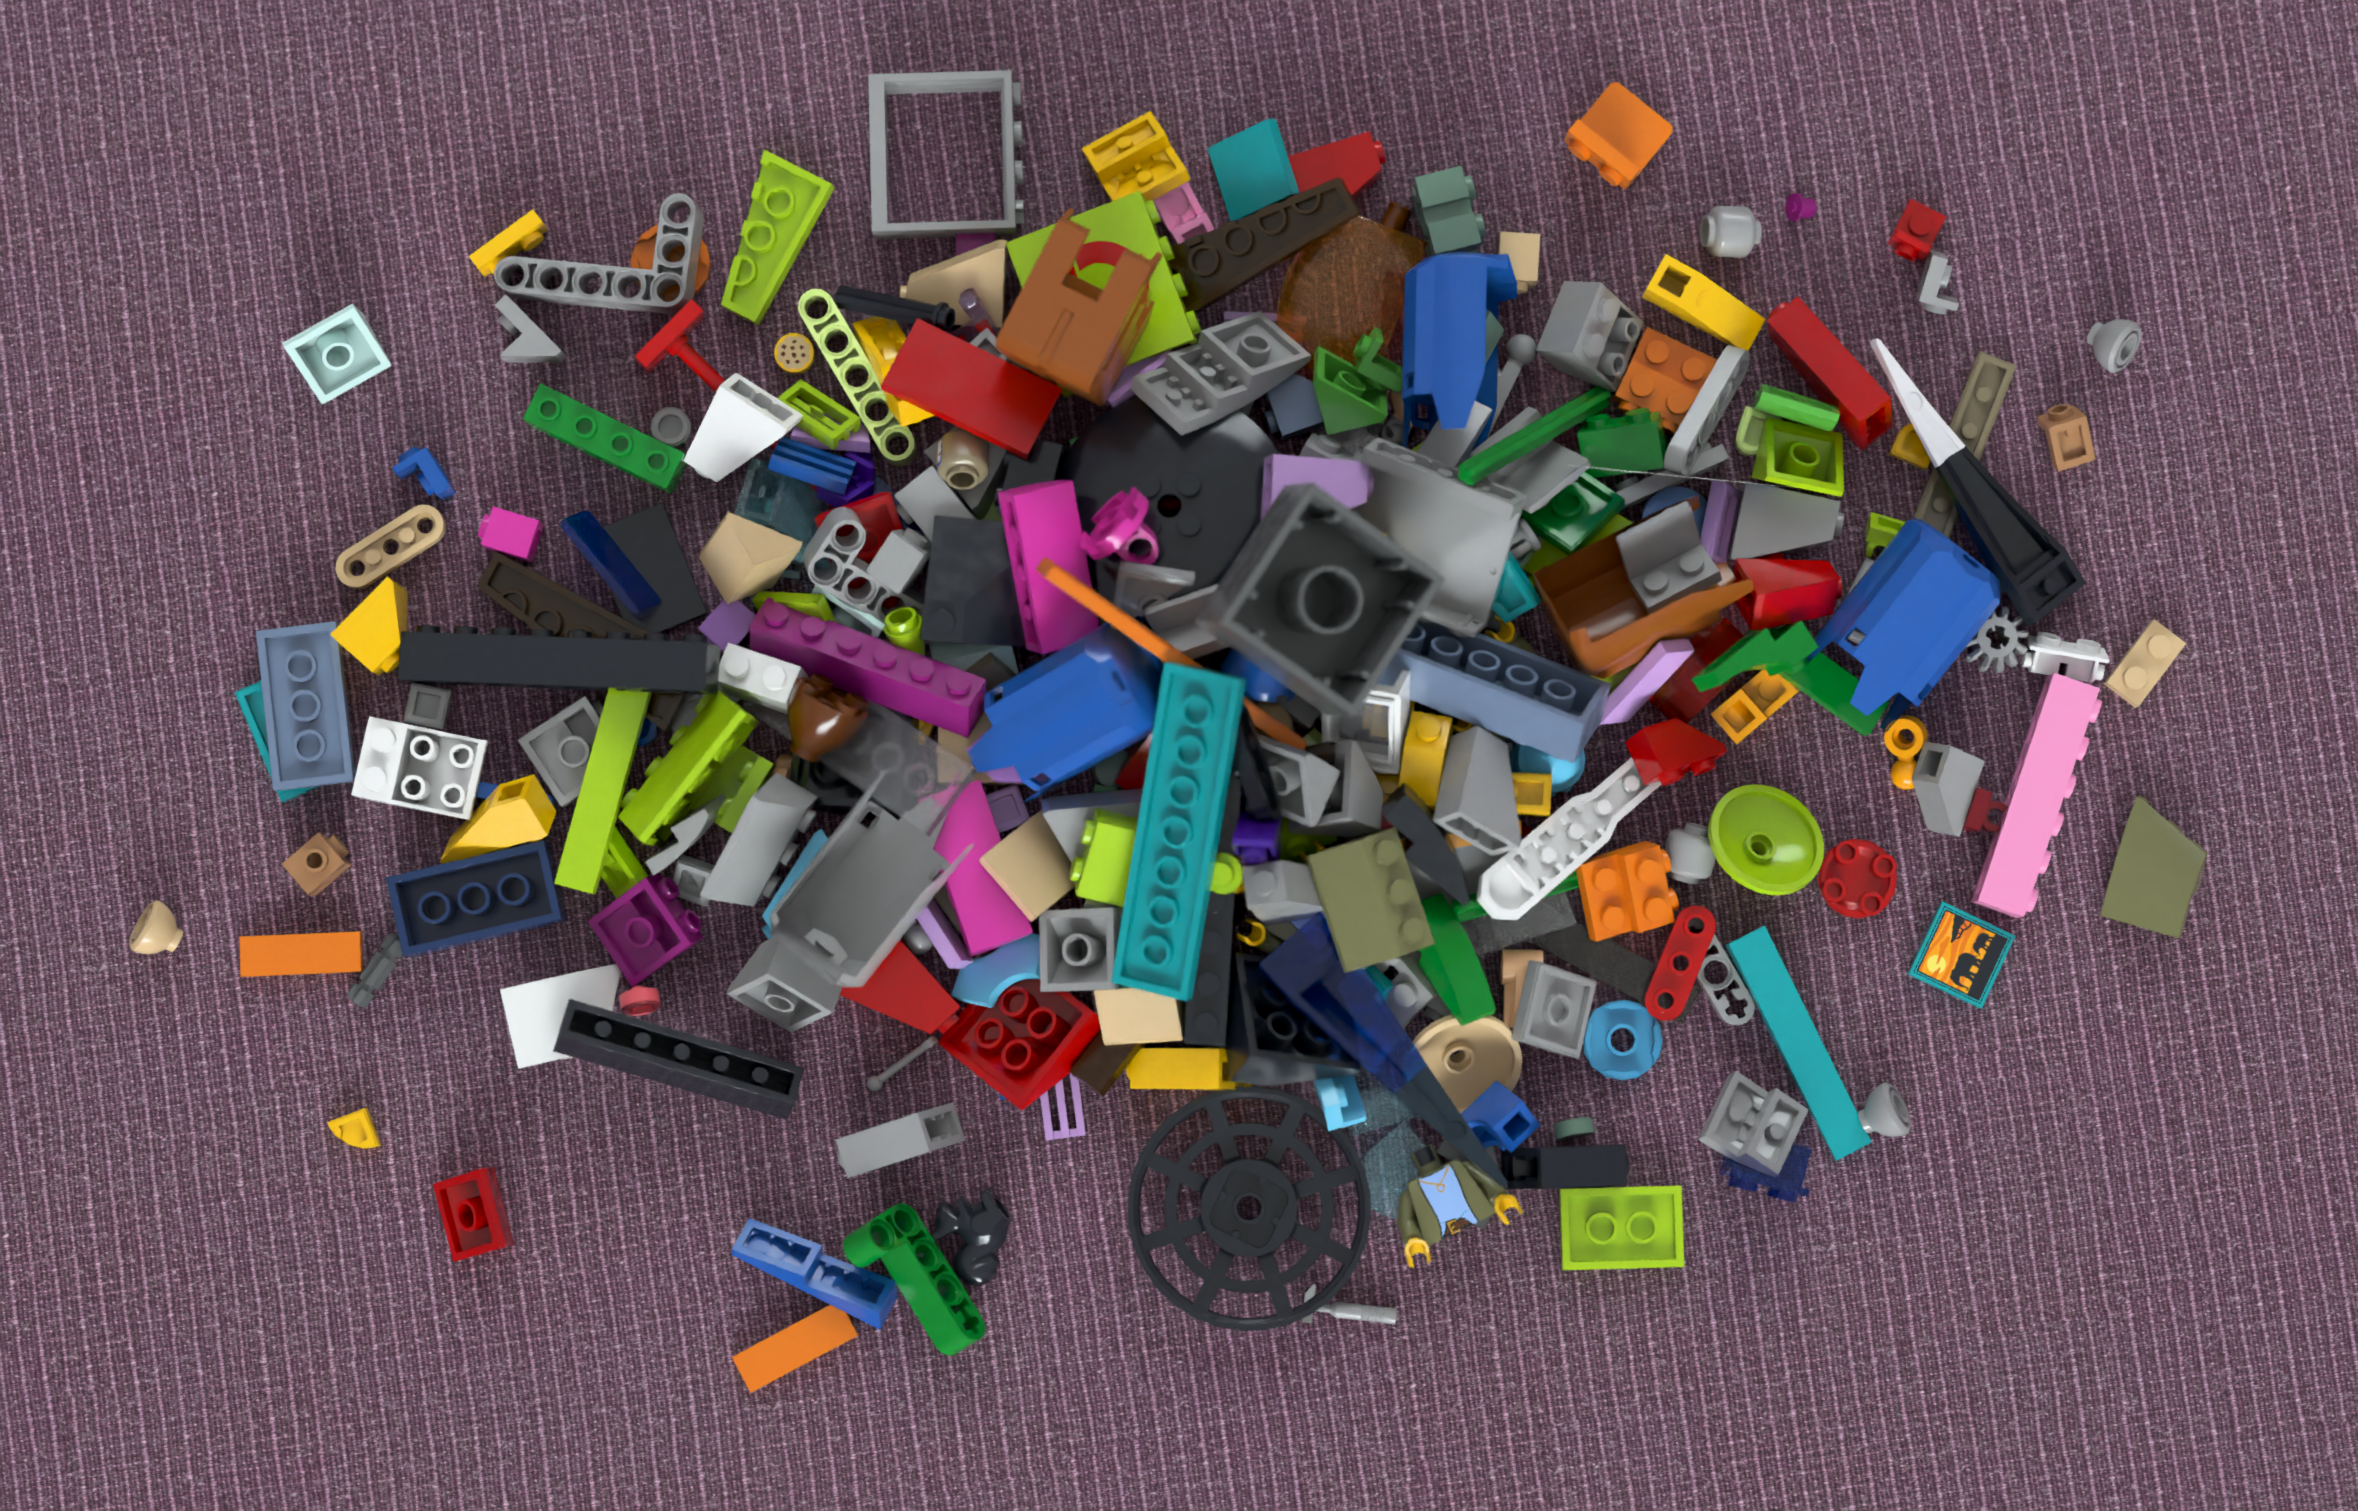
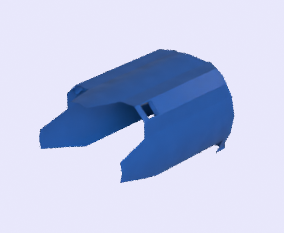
(1448, 336)
(1915, 615)
(1061, 709)

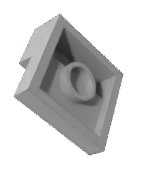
(563, 748)

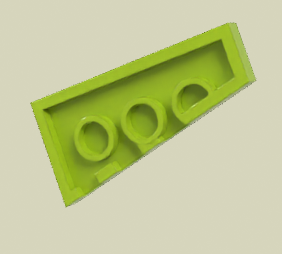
(778, 223)

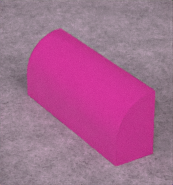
(1040, 524)
(979, 903)

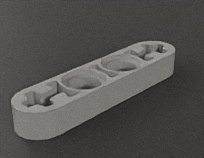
(1706, 410)

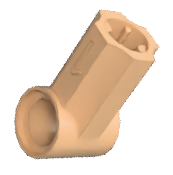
(1512, 976)

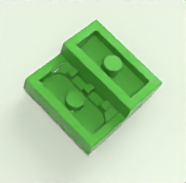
(1796, 407)

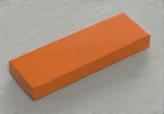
(301, 954)
(794, 1346)

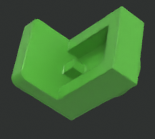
(1379, 370)

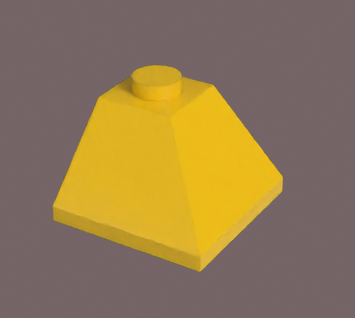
(375, 628)

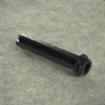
(894, 307)

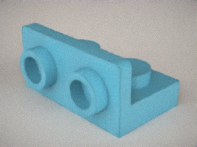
(1340, 1101)

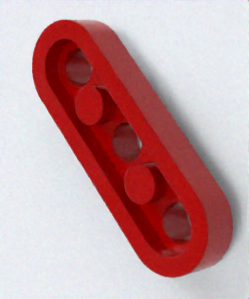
(1666, 977)

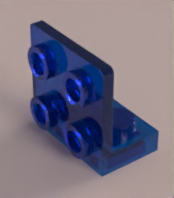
(1784, 1186)

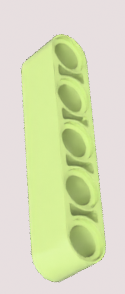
(848, 360)

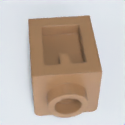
(2067, 436)

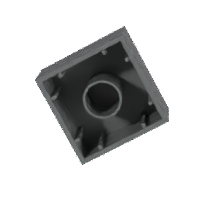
(1319, 599)

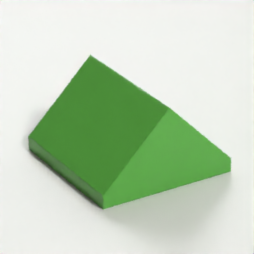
(1345, 395)

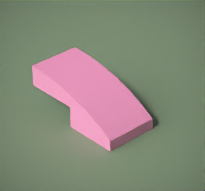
(1182, 214)

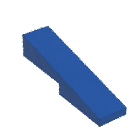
(822, 1276)

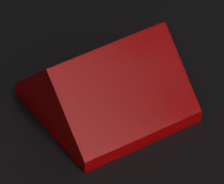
(473, 1213)

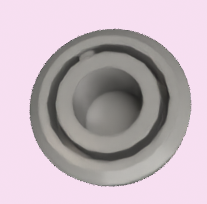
(2115, 343)
(1885, 1112)

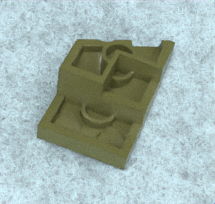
(2153, 873)

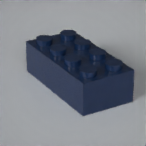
(476, 899)

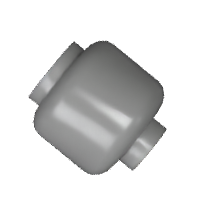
(1730, 231)
(1690, 853)

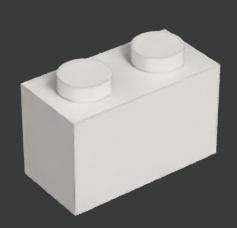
(757, 677)

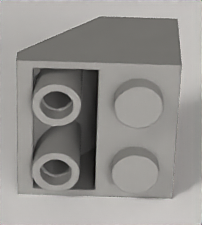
(1590, 334)

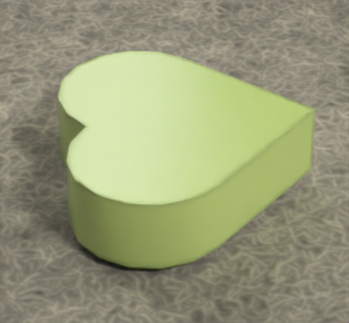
(1750, 430)

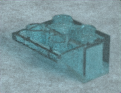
(780, 503)

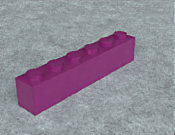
(871, 667)

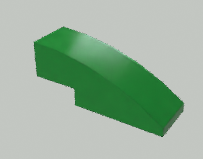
(1453, 964)

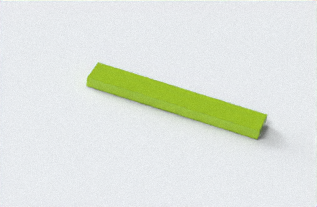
(602, 790)

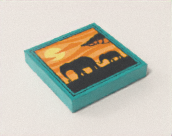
(1961, 955)

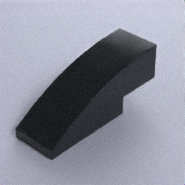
(1426, 842)

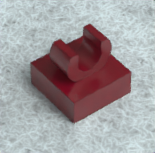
(1978, 812)

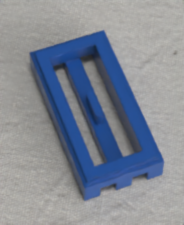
(812, 465)

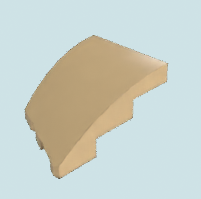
(1031, 867)

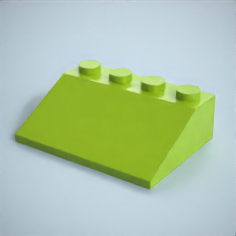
(687, 769)

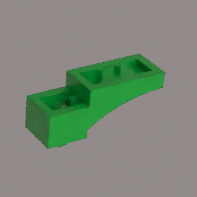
(1760, 650)

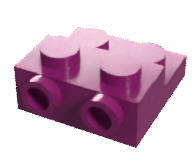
(647, 928)

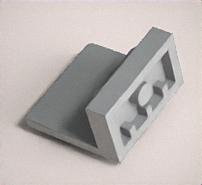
(1539, 472)
(1666, 558)

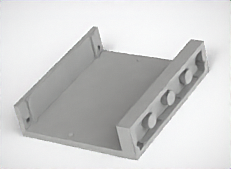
(1447, 526)

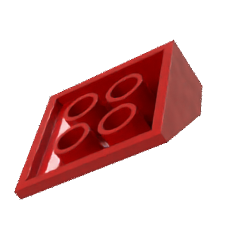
(1023, 1040)

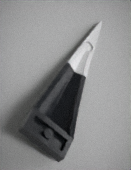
(2011, 542)

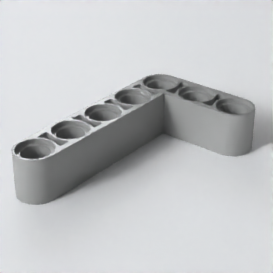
(617, 278)

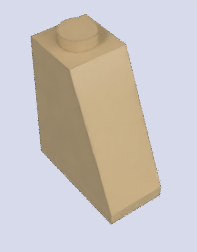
(976, 269)

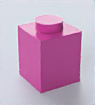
(510, 534)

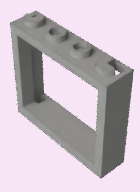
(943, 82)

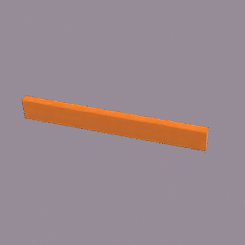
(1154, 643)

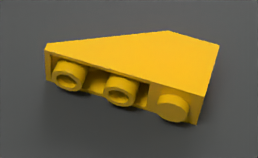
(1702, 304)
(507, 817)

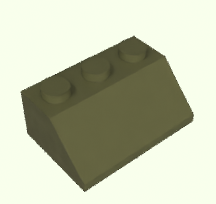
(1370, 899)

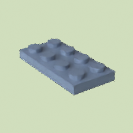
(305, 706)

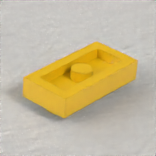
(522, 234)

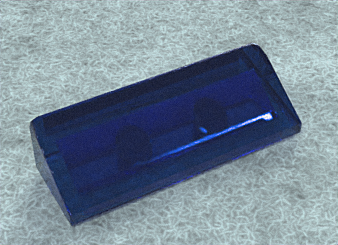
(611, 563)

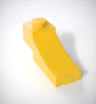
(881, 343)

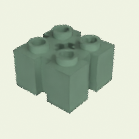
(1445, 212)

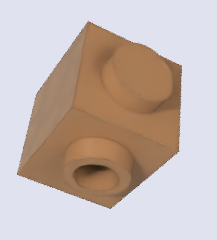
(318, 863)

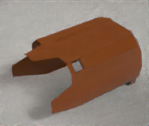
(1602, 617)

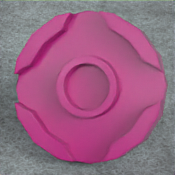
(1117, 526)

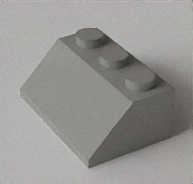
(761, 843)

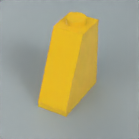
(1181, 1069)

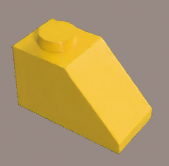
(1426, 754)

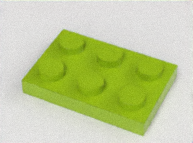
(1621, 1227)

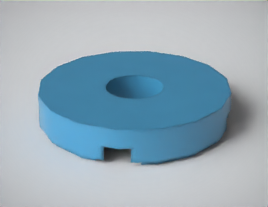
(1645, 1045)

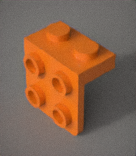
(1618, 135)

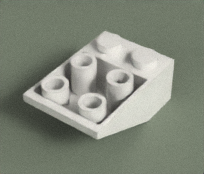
(419, 768)

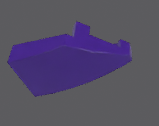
(860, 484)

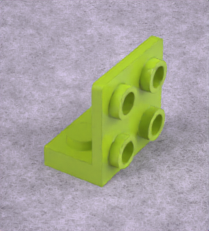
(738, 783)

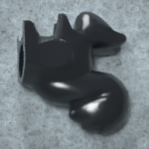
(982, 1230)

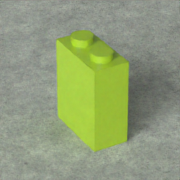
(1106, 857)

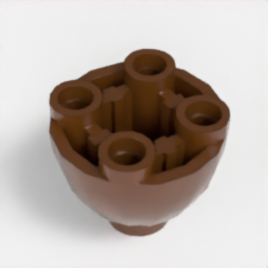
(822, 716)

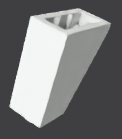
(738, 427)

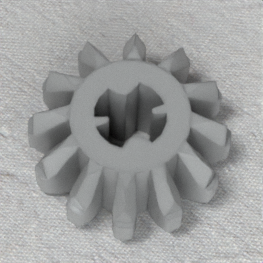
(2003, 652)

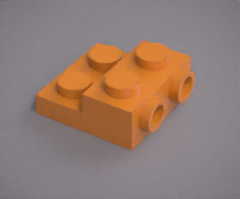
(1663, 378)
(1626, 891)

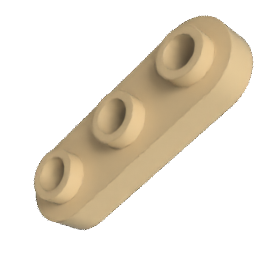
(372, 549)

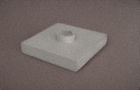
(1554, 1009)

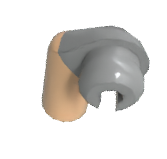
(1394, 428)

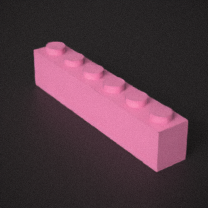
(2036, 795)

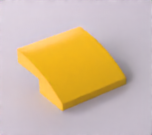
(1136, 160)

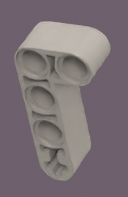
(847, 567)

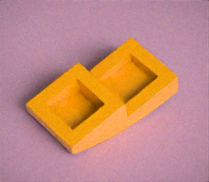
(1753, 704)

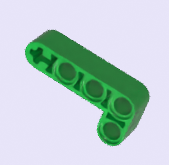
(920, 1274)

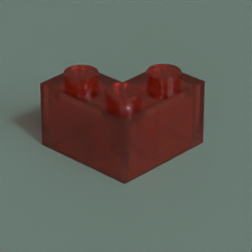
(1679, 695)

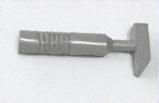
(1353, 1311)

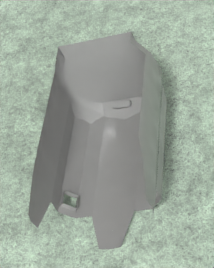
(861, 893)

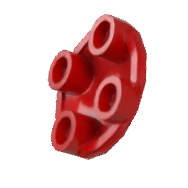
(1857, 878)

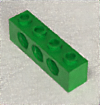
(605, 439)

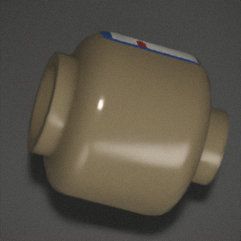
(962, 459)

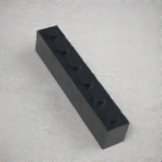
(678, 1059)

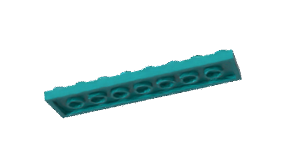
(1178, 830)

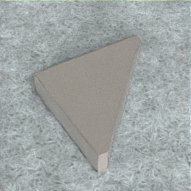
(1147, 585)

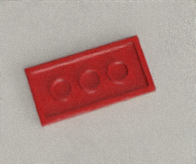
(971, 388)

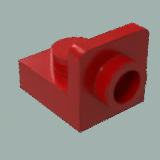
(1916, 231)

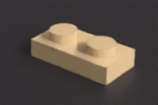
(2144, 663)

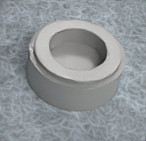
(671, 427)

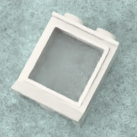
(1377, 726)

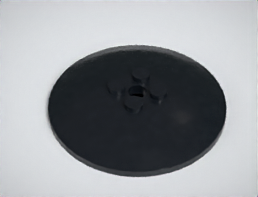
(1209, 470)

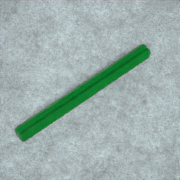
(1533, 435)

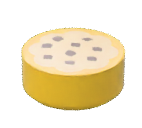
(794, 353)

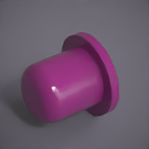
(1799, 207)

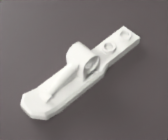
(1560, 844)

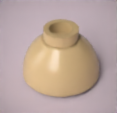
(155, 930)

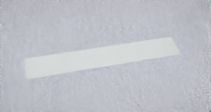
(1682, 476)

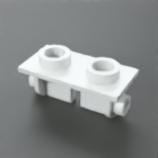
(2081, 657)

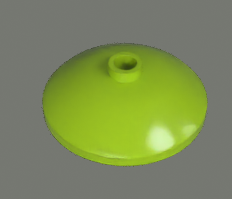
(1776, 828)

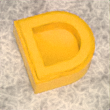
(1909, 448)

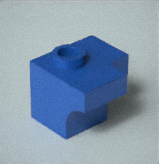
(1500, 1118)

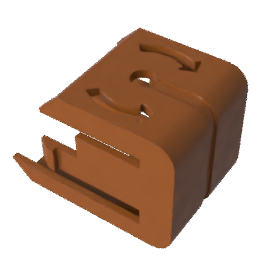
(1072, 327)

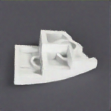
(537, 1009)

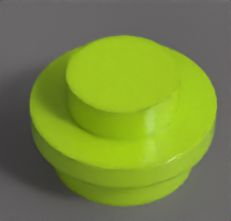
(1226, 874)

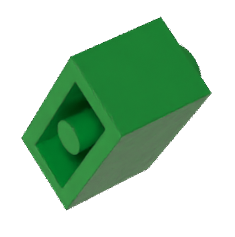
(1623, 443)

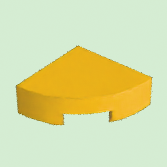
(356, 1129)

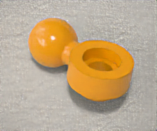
(1904, 767)

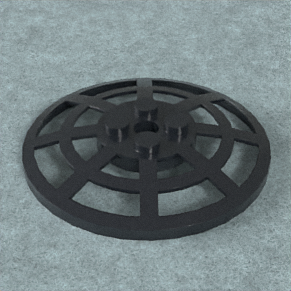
(1253, 1236)

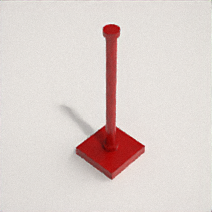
(674, 340)

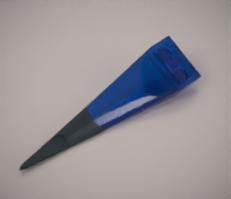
(1364, 1026)

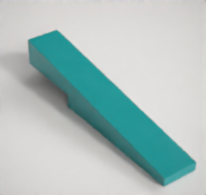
(1798, 1042)

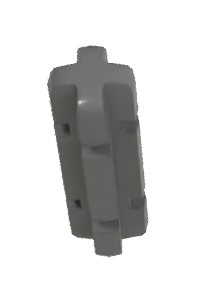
(376, 971)

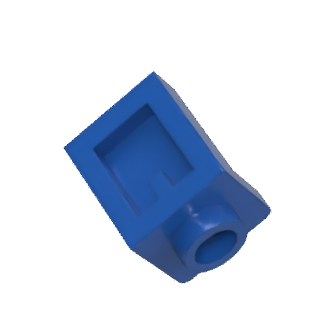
(432, 476)

